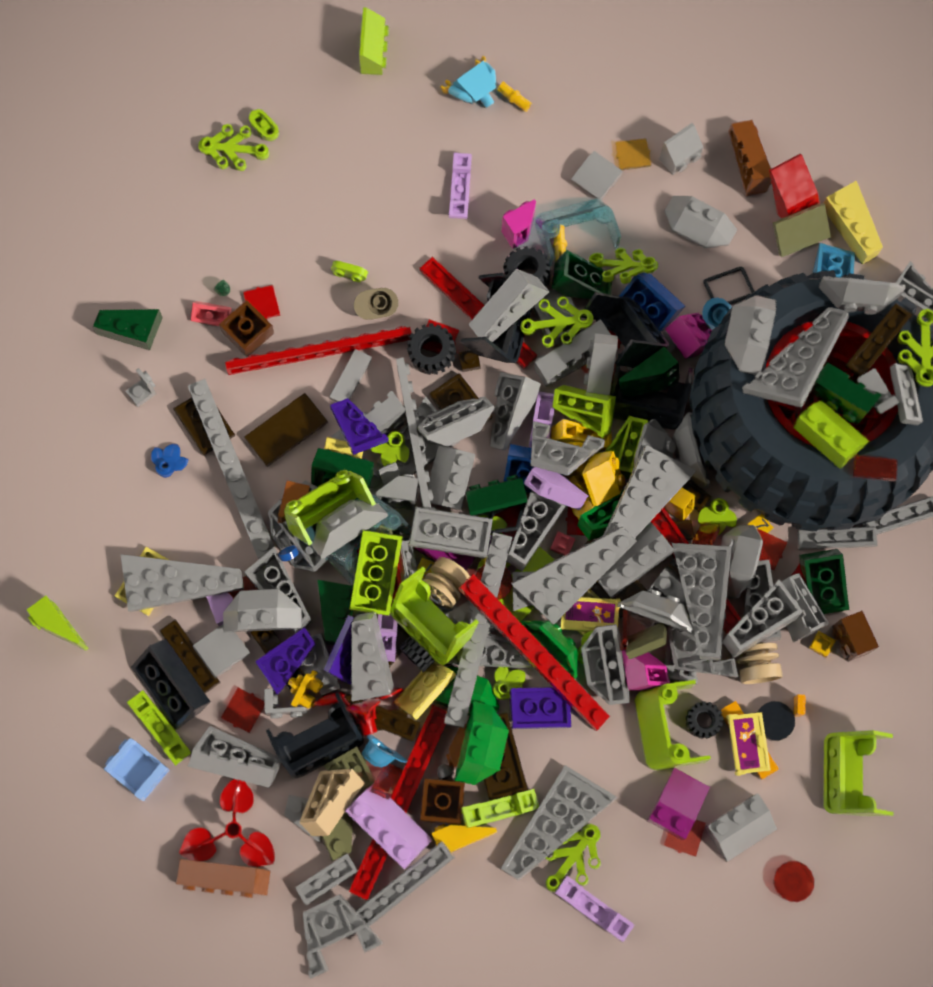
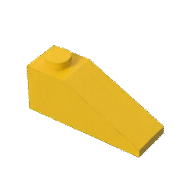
(572, 431)
(457, 836)

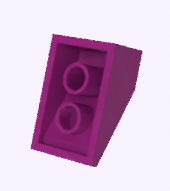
(678, 804)

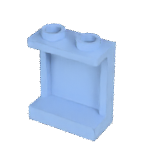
(136, 768)

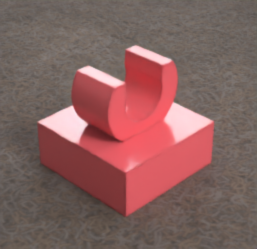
(562, 544)

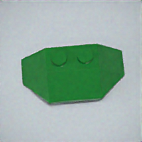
(552, 639)
(482, 693)
(482, 745)

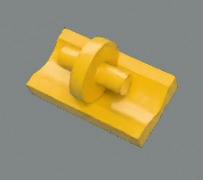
(309, 682)

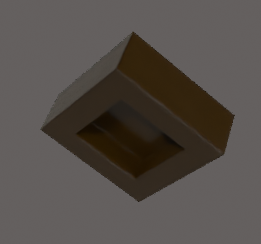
(469, 361)

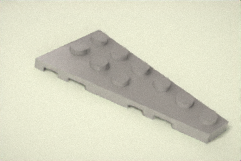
(799, 364)
(562, 813)

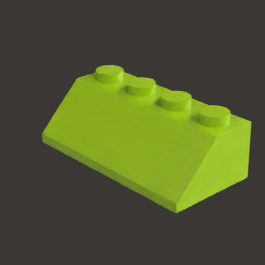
(376, 572)

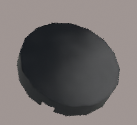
(777, 720)

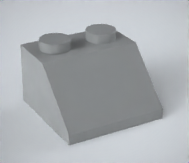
(681, 149)
(400, 492)

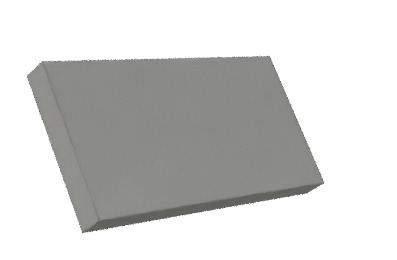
(450, 532)

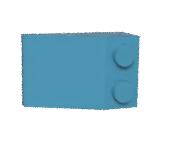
(834, 258)

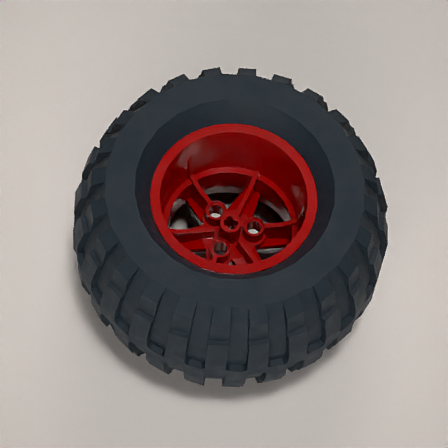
(775, 465)

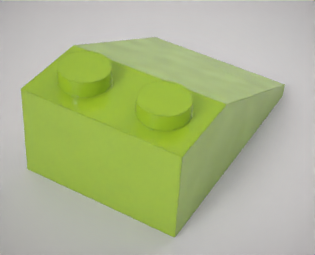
(49, 617)

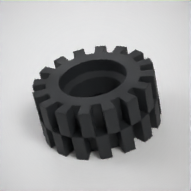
(416, 653)
(715, 715)

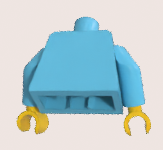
(474, 84)

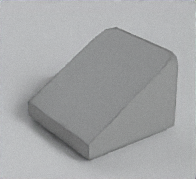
(388, 473)

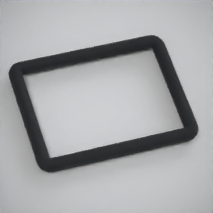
(726, 273)
(510, 528)

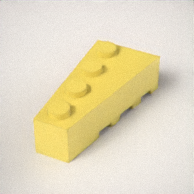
(853, 221)

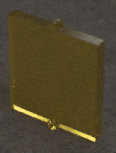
(633, 154)

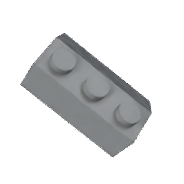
(450, 477)
(741, 827)

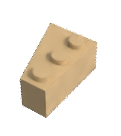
(329, 800)

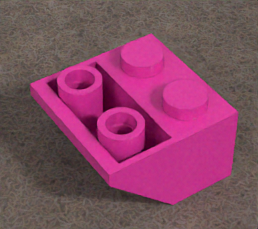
(518, 223)
(689, 334)
(644, 672)

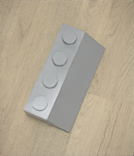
(638, 560)

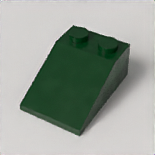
(578, 277)
(651, 375)
(826, 579)

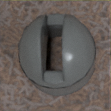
(444, 772)

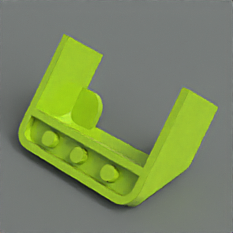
(323, 500)
(427, 622)
(654, 729)
(845, 772)

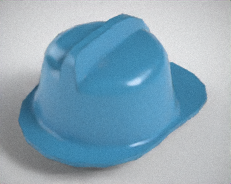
(714, 311)
(379, 754)

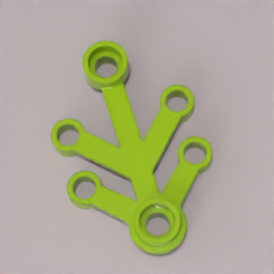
(230, 147)
(646, 264)
(559, 322)
(923, 351)
(576, 855)

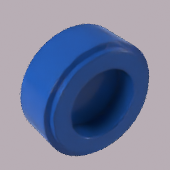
(288, 553)

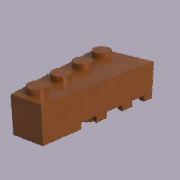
(750, 157)
(223, 877)

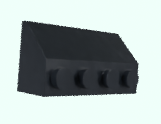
(170, 683)

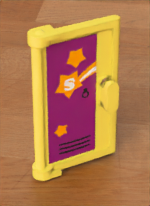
(591, 614)
(747, 736)

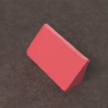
(209, 313)

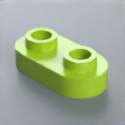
(265, 126)
(348, 270)

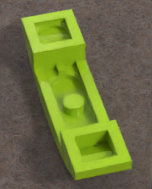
(159, 727)
(500, 808)

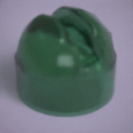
(222, 288)

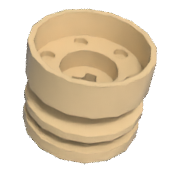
(445, 581)
(759, 664)

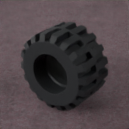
(528, 259)
(425, 335)

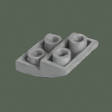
(597, 175)
(220, 650)

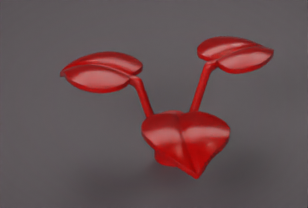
(366, 719)
(257, 849)

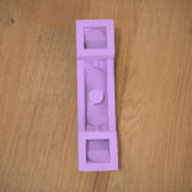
(460, 186)
(594, 909)

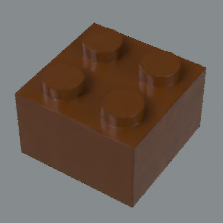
(246, 328)
(854, 636)
(442, 801)

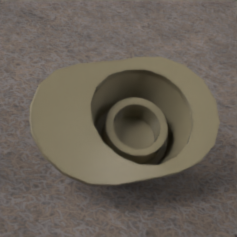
(375, 303)

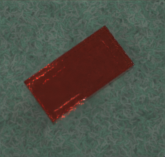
(875, 468)
(706, 534)
(386, 781)

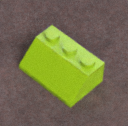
(373, 43)
(830, 433)

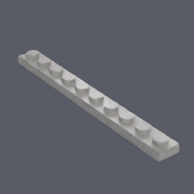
(416, 440)
(231, 467)
(474, 648)

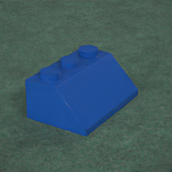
(654, 299)
(519, 463)

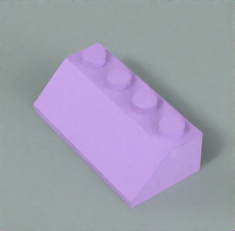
(389, 827)

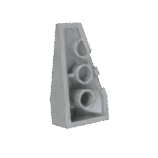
(514, 400)

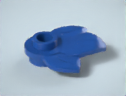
(168, 457)

